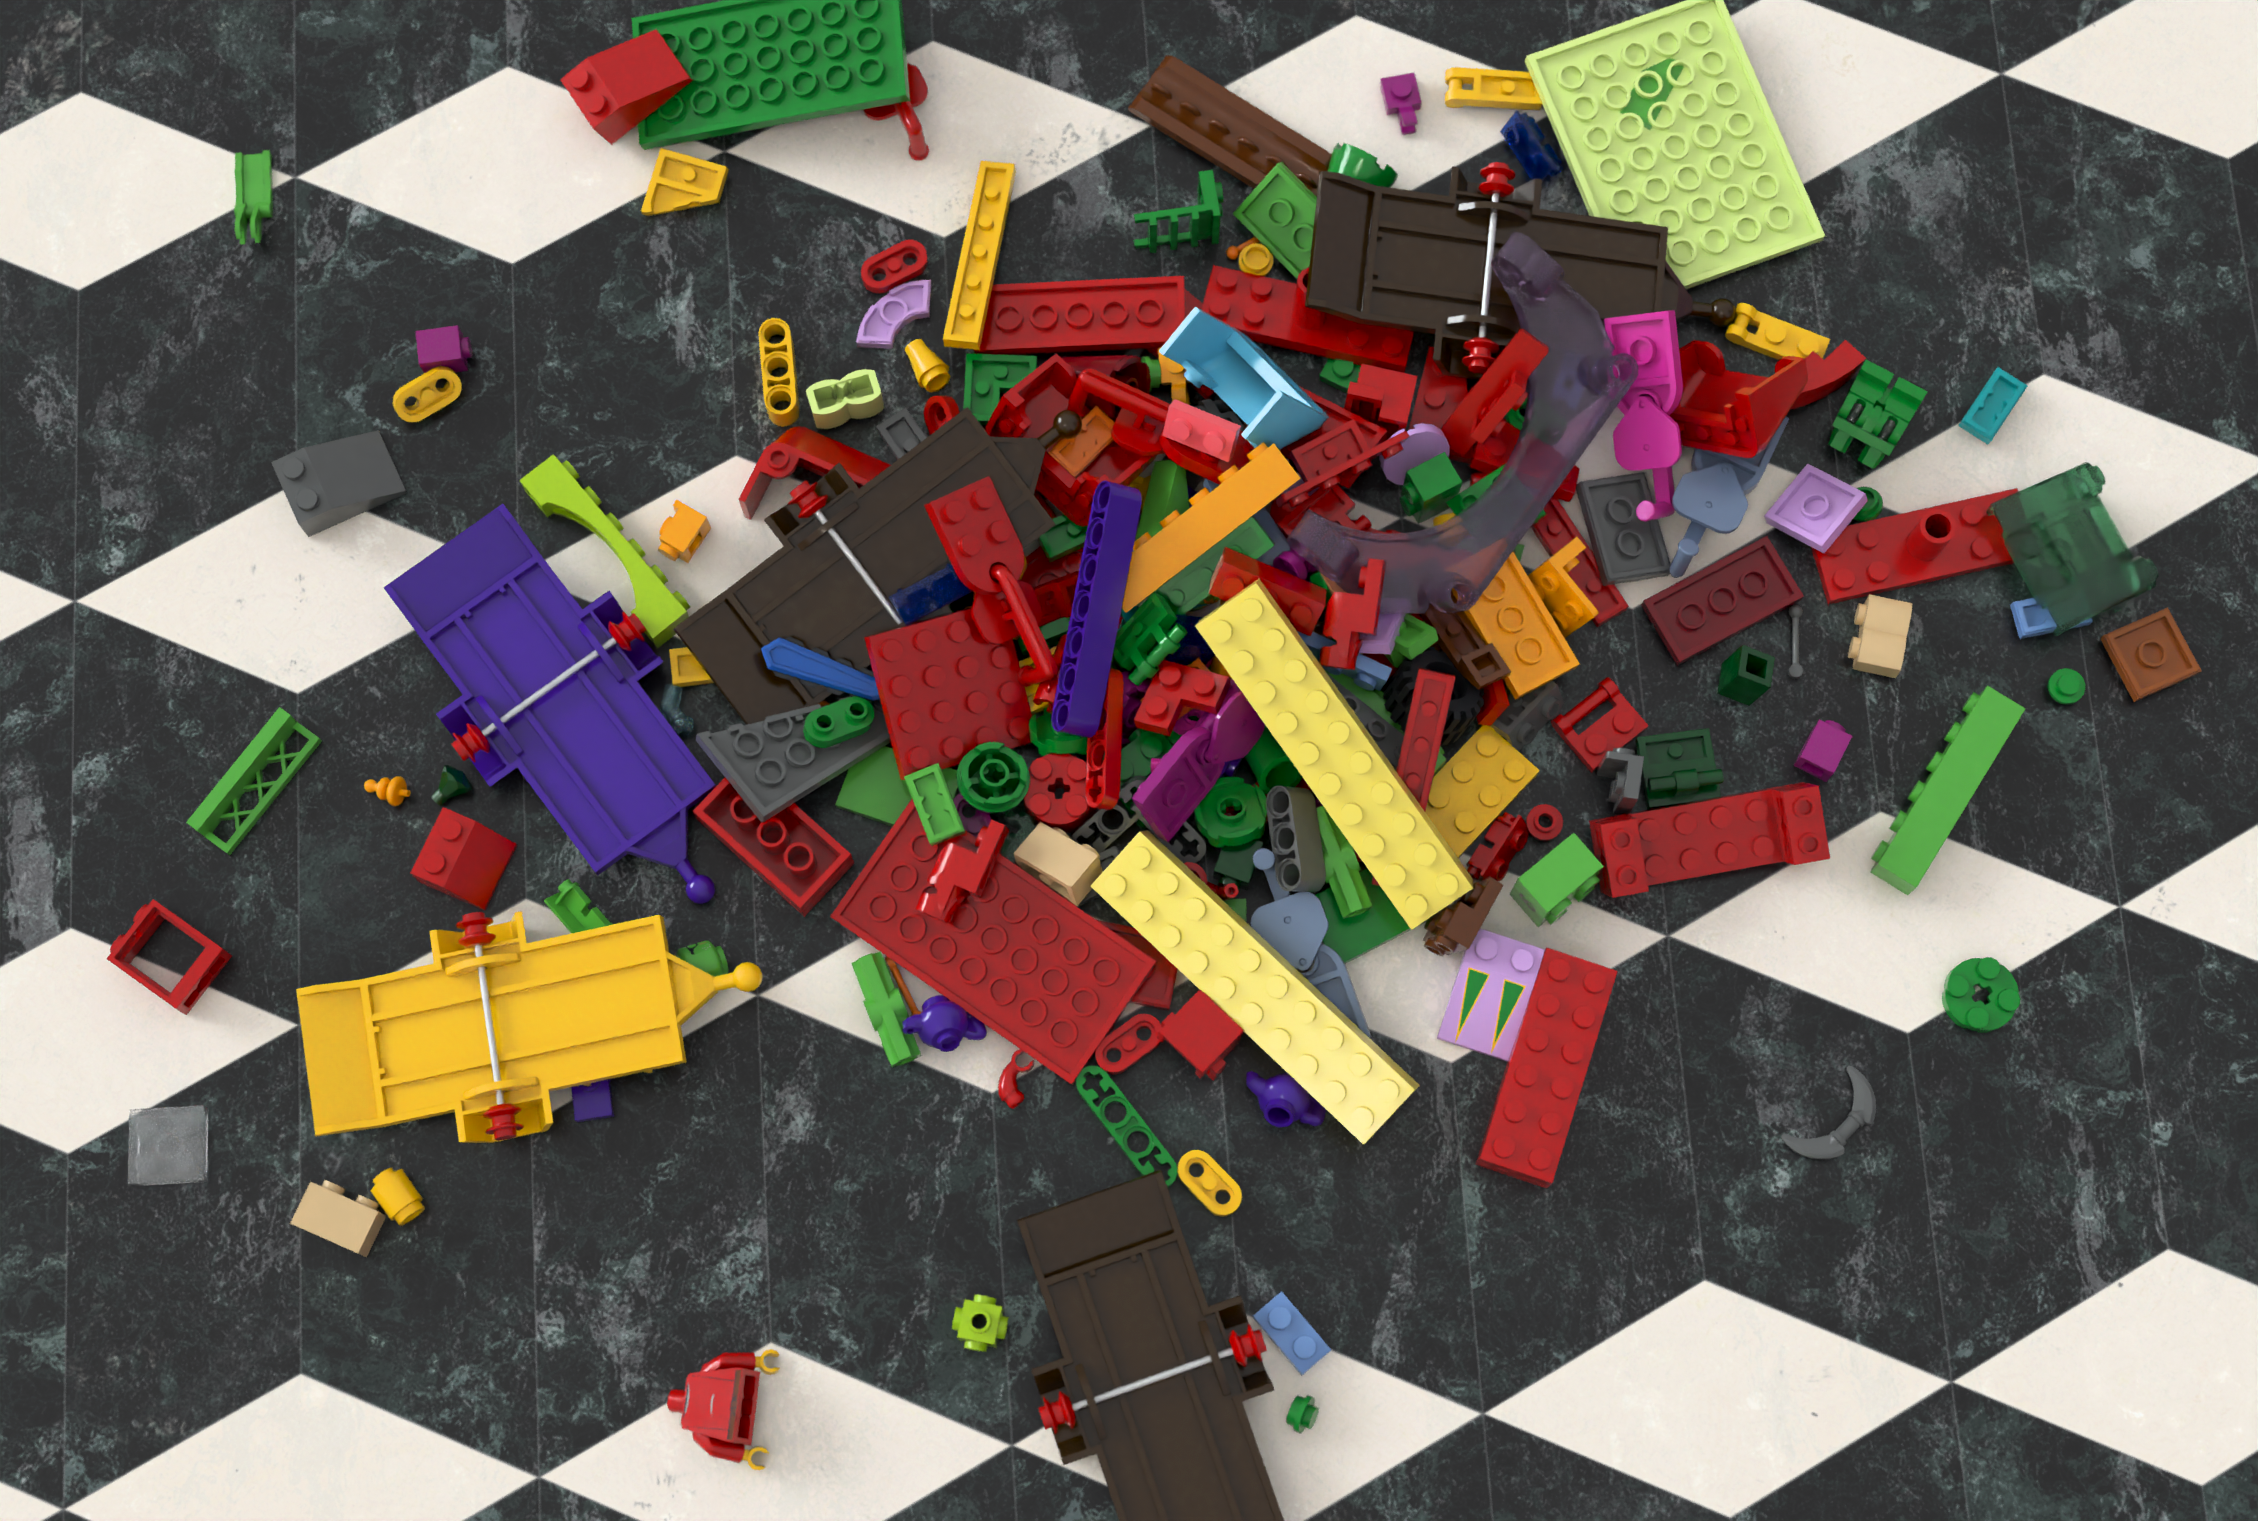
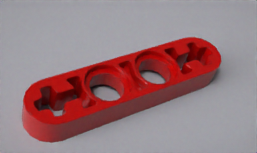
(1101, 775)

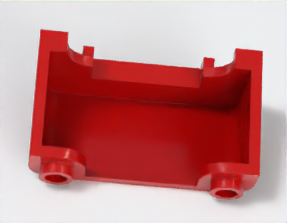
(1730, 408)
(1030, 412)

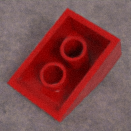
(625, 84)

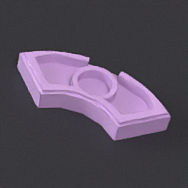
(893, 312)

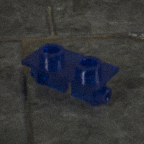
(1524, 139)
(928, 595)

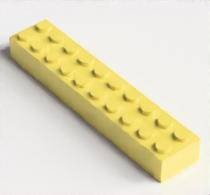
(1335, 754)
(1255, 986)

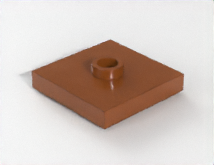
(2150, 654)

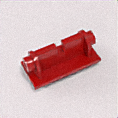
(1508, 837)

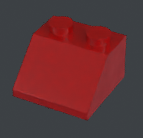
(463, 859)

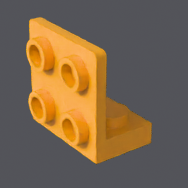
(1559, 592)

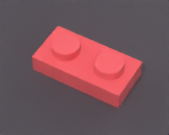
(1201, 430)

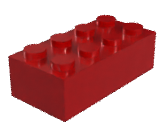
(784, 851)

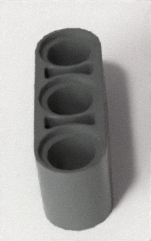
(1295, 839)

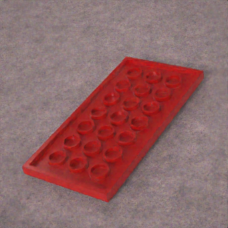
(1008, 958)

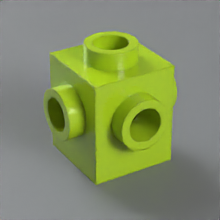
(995, 1327)

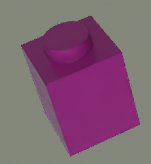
(443, 348)
(1823, 749)

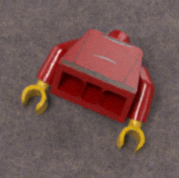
(722, 1404)

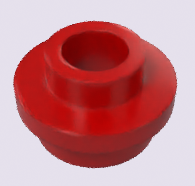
(1542, 833)

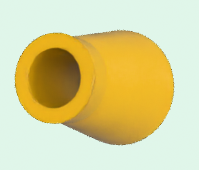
(927, 366)

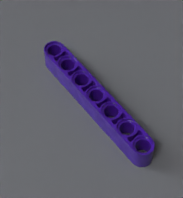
(1096, 609)

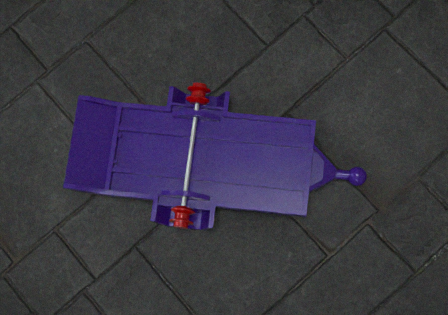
(548, 700)

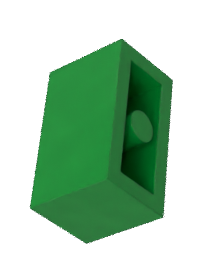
(1429, 488)

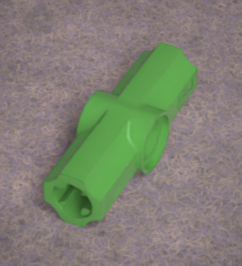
(1342, 868)
(885, 1008)

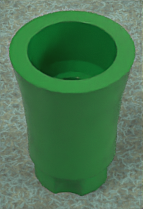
(1271, 764)

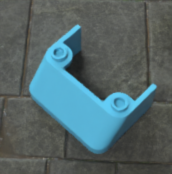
(1244, 379)

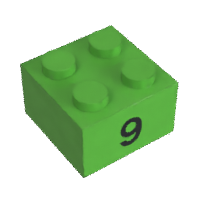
(1555, 880)

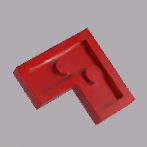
(1179, 687)

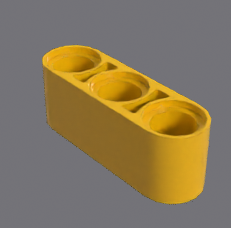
(779, 356)

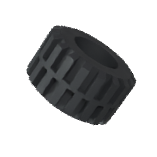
(1465, 698)

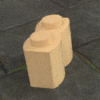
(1881, 636)

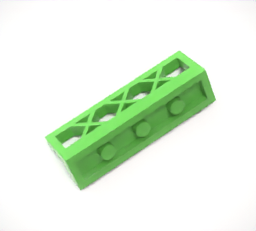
(242, 775)

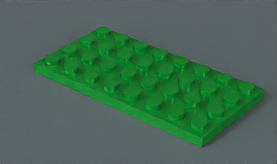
(775, 64)

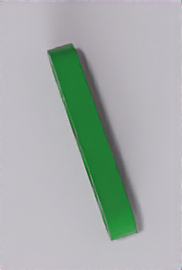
(1129, 1125)

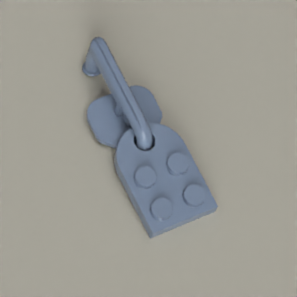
(1715, 495)
(1296, 931)

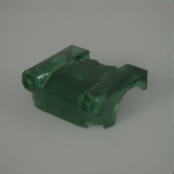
(2071, 547)

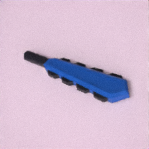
(791, 659)

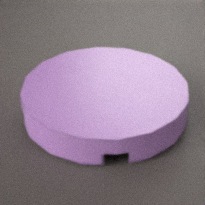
(1423, 444)

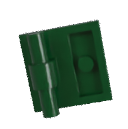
(1678, 768)

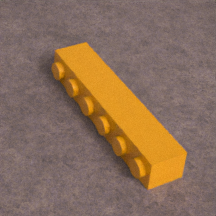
(1207, 521)

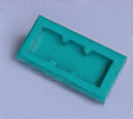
(1993, 405)

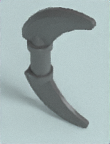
(1833, 1144)

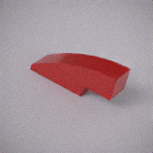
(1829, 374)

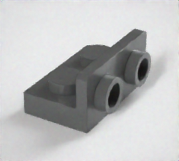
(1528, 714)
(1627, 771)

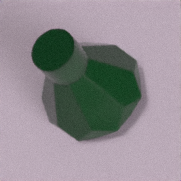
(452, 783)

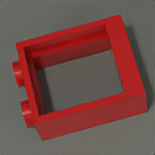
(198, 976)

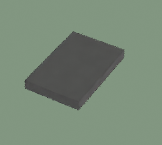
(1620, 541)

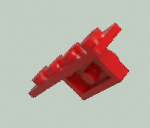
(1495, 394)
(1332, 455)

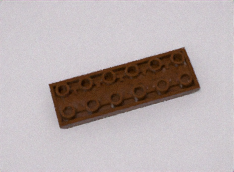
(1225, 126)

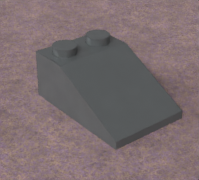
(338, 480)

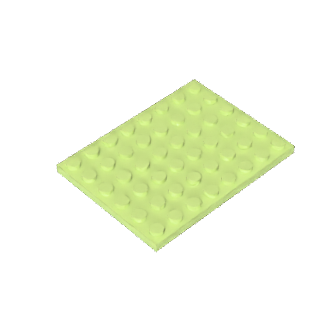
(1713, 154)

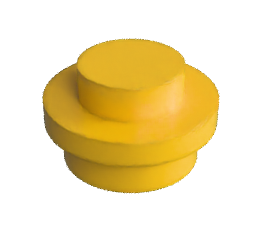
(1256, 259)

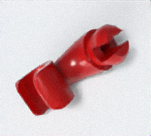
(1007, 1083)

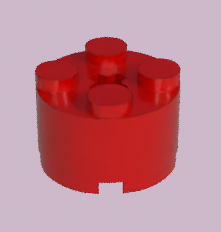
(1046, 776)

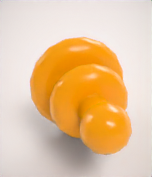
(391, 790)

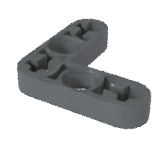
(1099, 843)

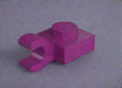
(1402, 98)

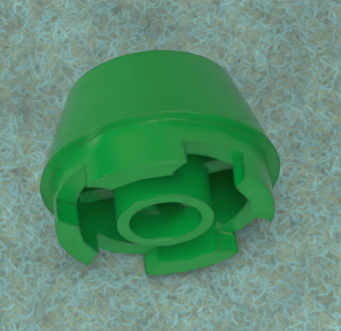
(993, 778)

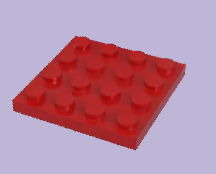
(947, 691)

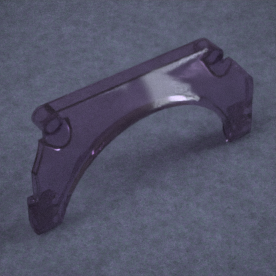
(1565, 409)

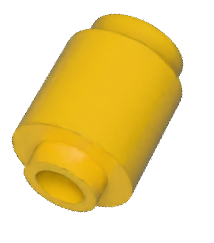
(397, 1196)

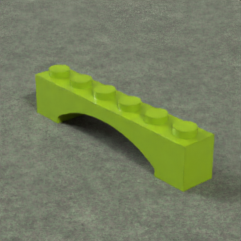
(557, 492)

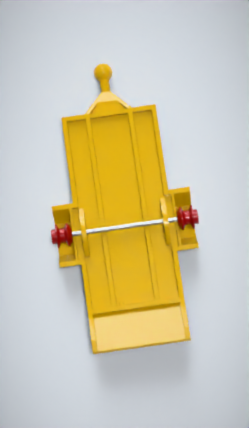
(524, 1026)

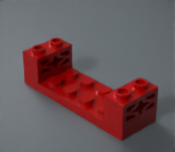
(1709, 837)

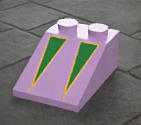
(1491, 994)

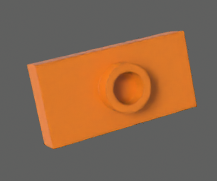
(1083, 449)

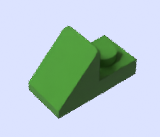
(1413, 640)

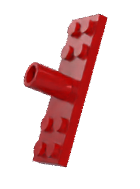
(1277, 315)
(1913, 549)

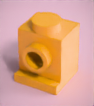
(683, 533)

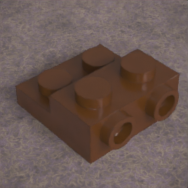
(1458, 924)

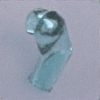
(673, 714)

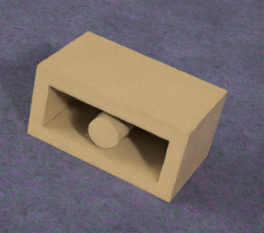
(1059, 862)
(338, 1218)

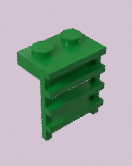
(1203, 218)

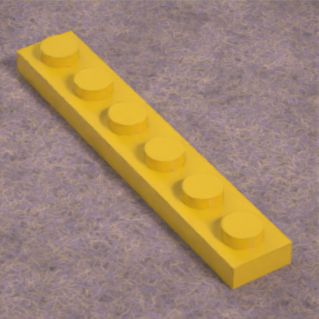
(979, 255)

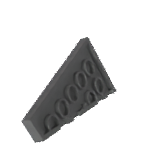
(777, 766)

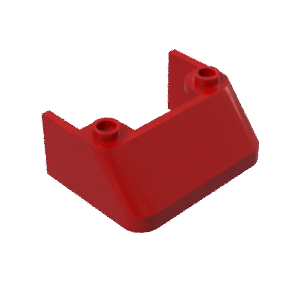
(810, 451)

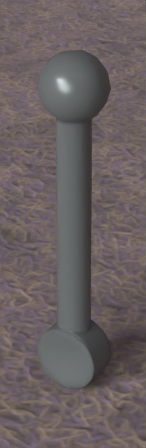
(1795, 670)

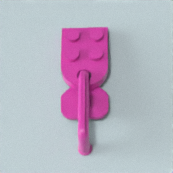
(1647, 433)

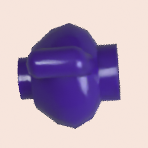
(944, 1024)
(1284, 1100)

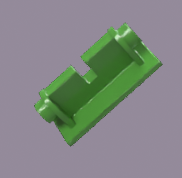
(571, 908)

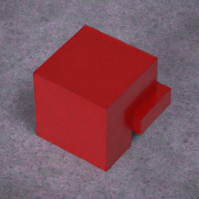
(1382, 397)
(1201, 1034)

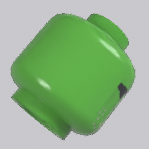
(705, 957)

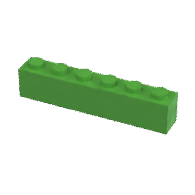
(1947, 789)

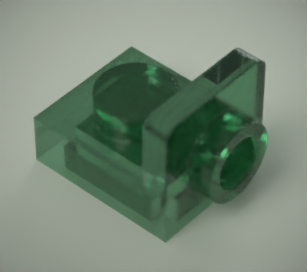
(1024, 824)

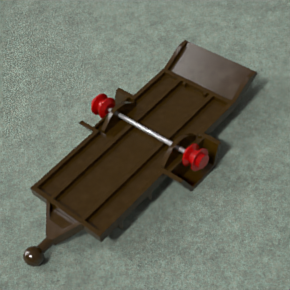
(1428, 260)
(852, 552)
(1147, 1360)

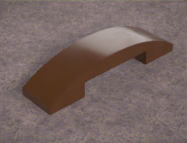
(1465, 648)

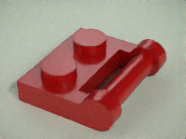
(1611, 731)

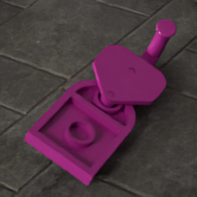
(1197, 762)

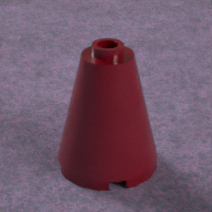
(1120, 367)

